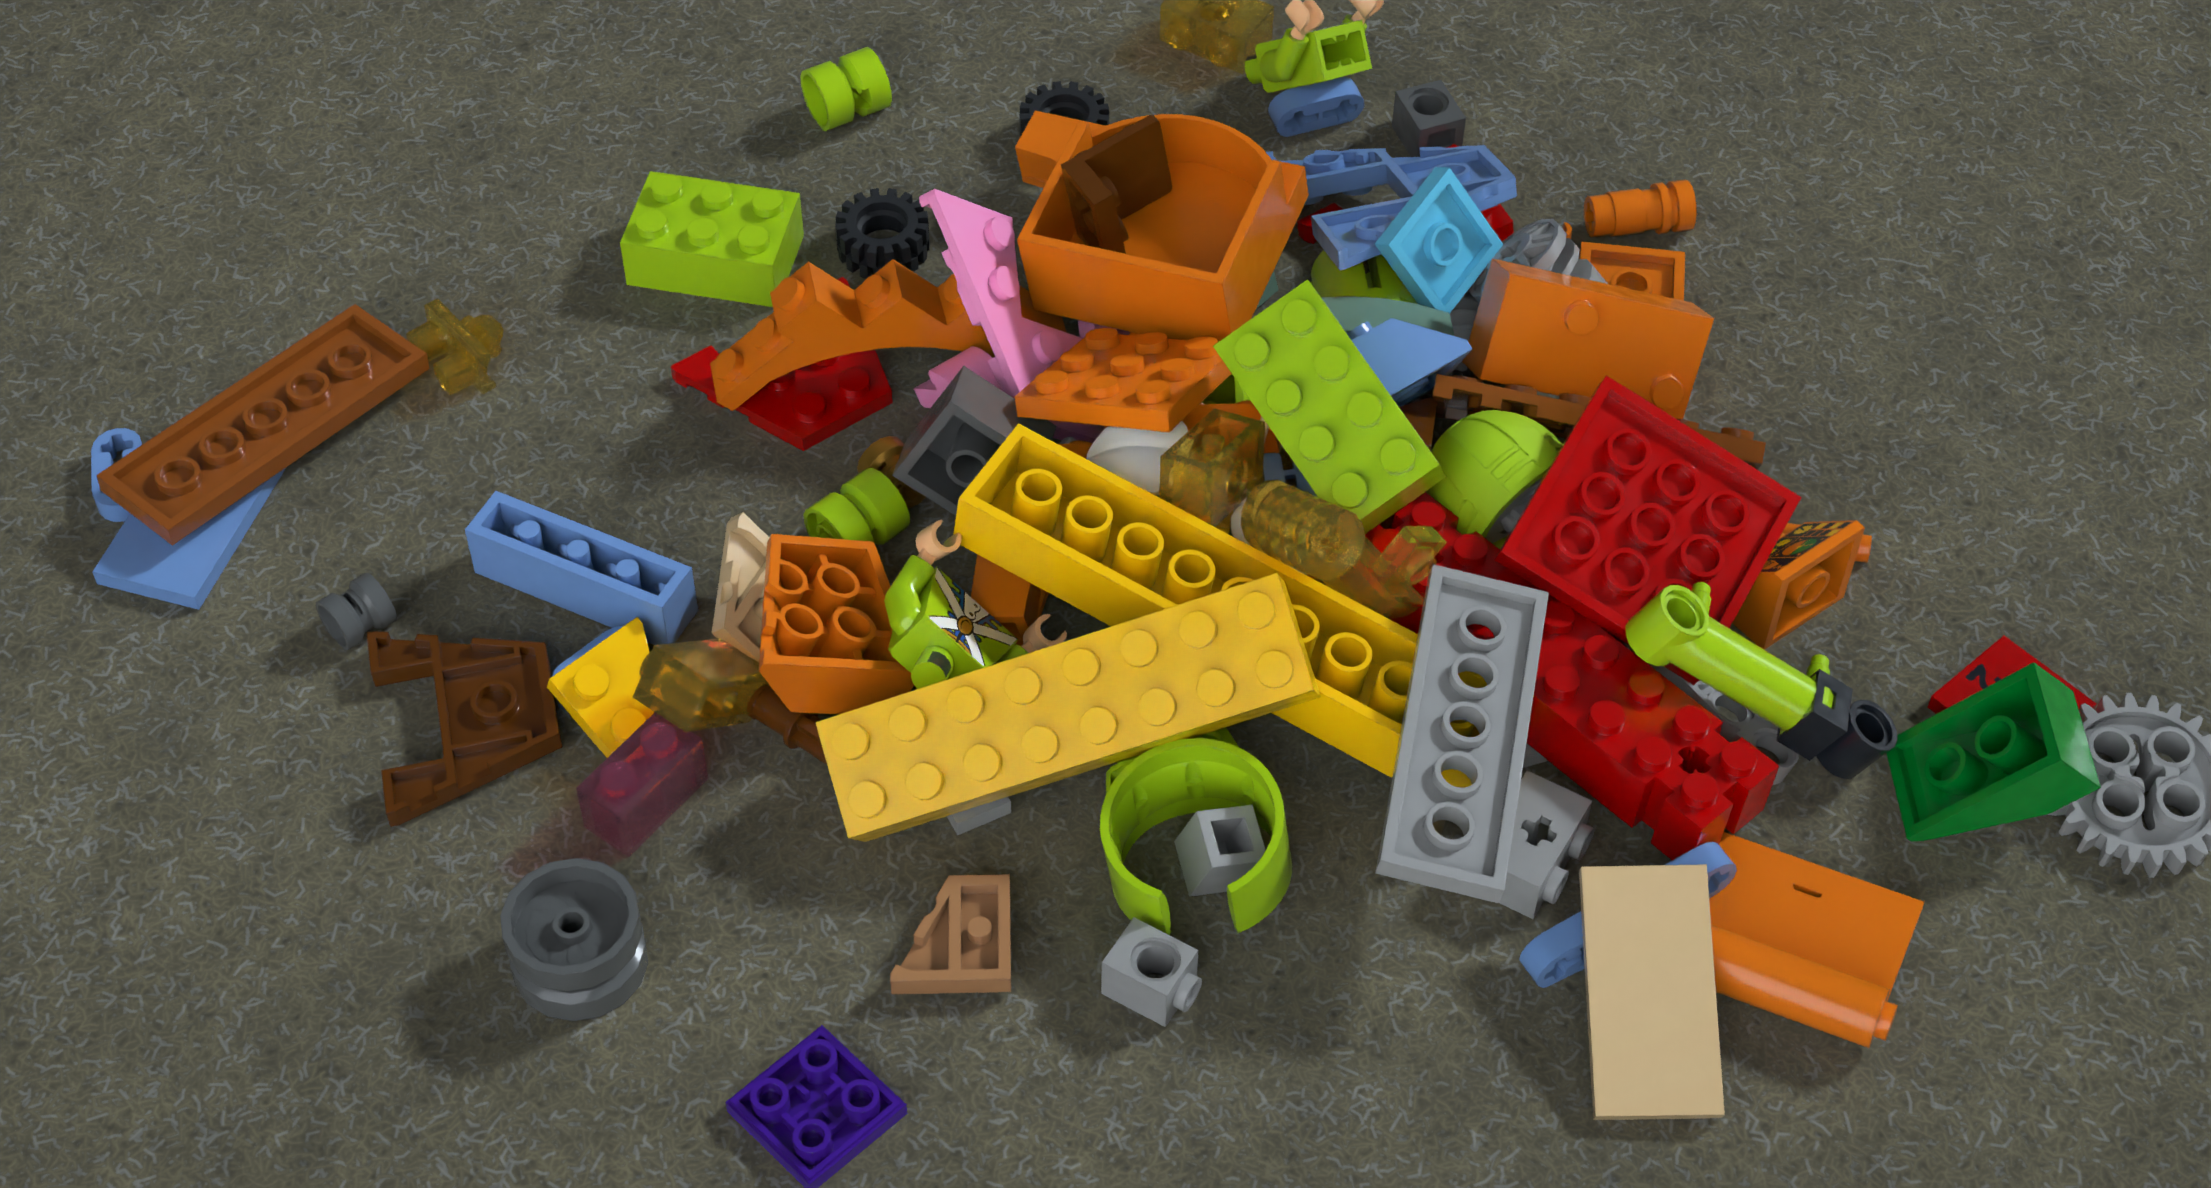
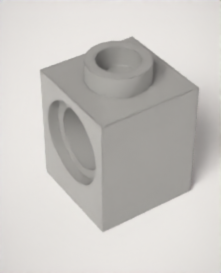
(1145, 951)

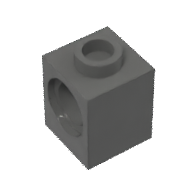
(1427, 117)

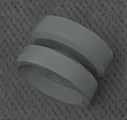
(574, 939)

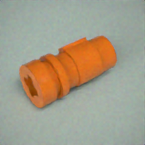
(1639, 210)

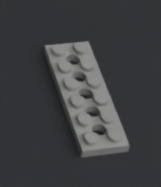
(1428, 744)

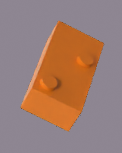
(1574, 331)

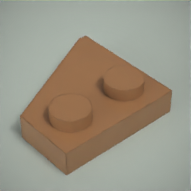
(962, 941)

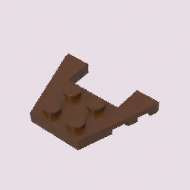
(489, 711)

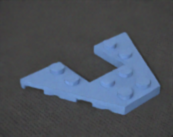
(1351, 233)

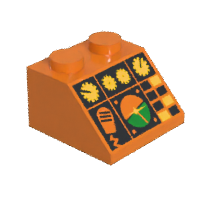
(1800, 579)

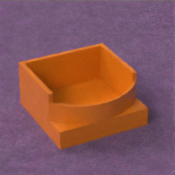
(1190, 257)

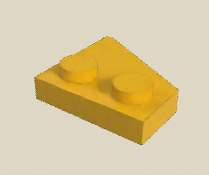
(601, 687)

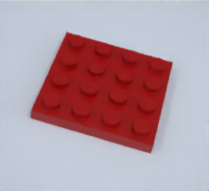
(1645, 508)

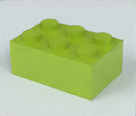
(711, 238)

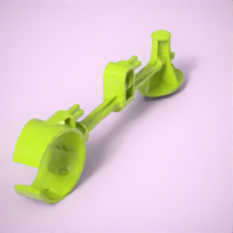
(1190, 778)

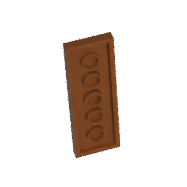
(262, 424)

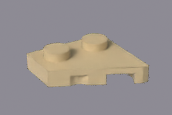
(741, 586)

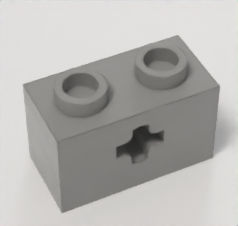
(1545, 835)

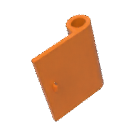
(1809, 942)

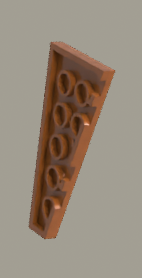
(1465, 395)

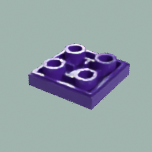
(816, 1108)

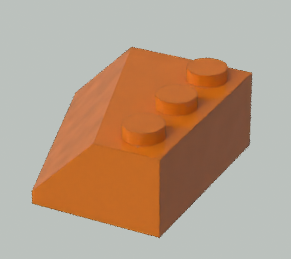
(827, 626)

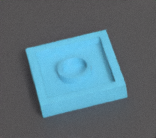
(1439, 242)

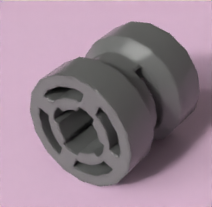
(356, 611)

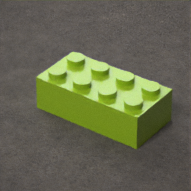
(1329, 408)

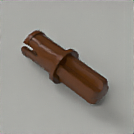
(795, 727)

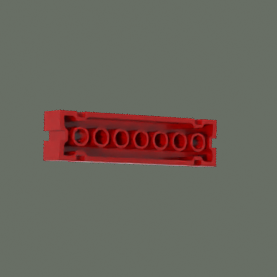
(1611, 715)

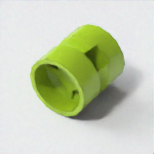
(839, 91)
(863, 511)

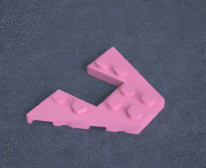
(987, 280)

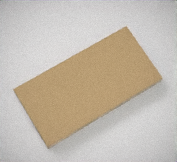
(1650, 992)

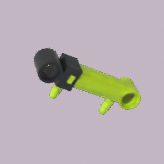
(1808, 709)

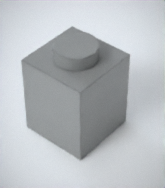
(1218, 848)

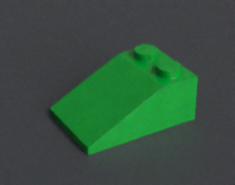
(1993, 758)

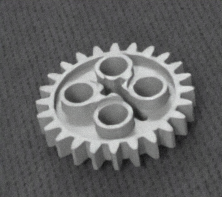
(2176, 784)

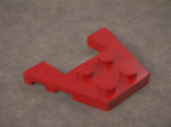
(807, 402)

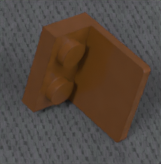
(1116, 181)

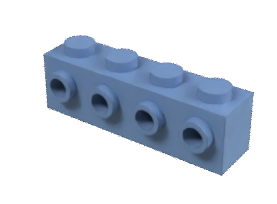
(581, 568)

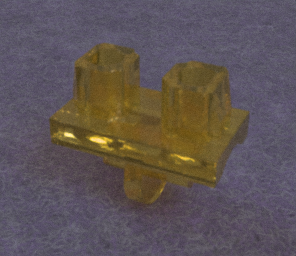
(465, 343)

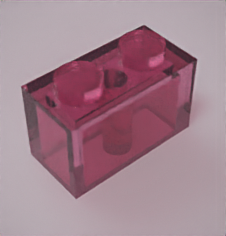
(642, 784)

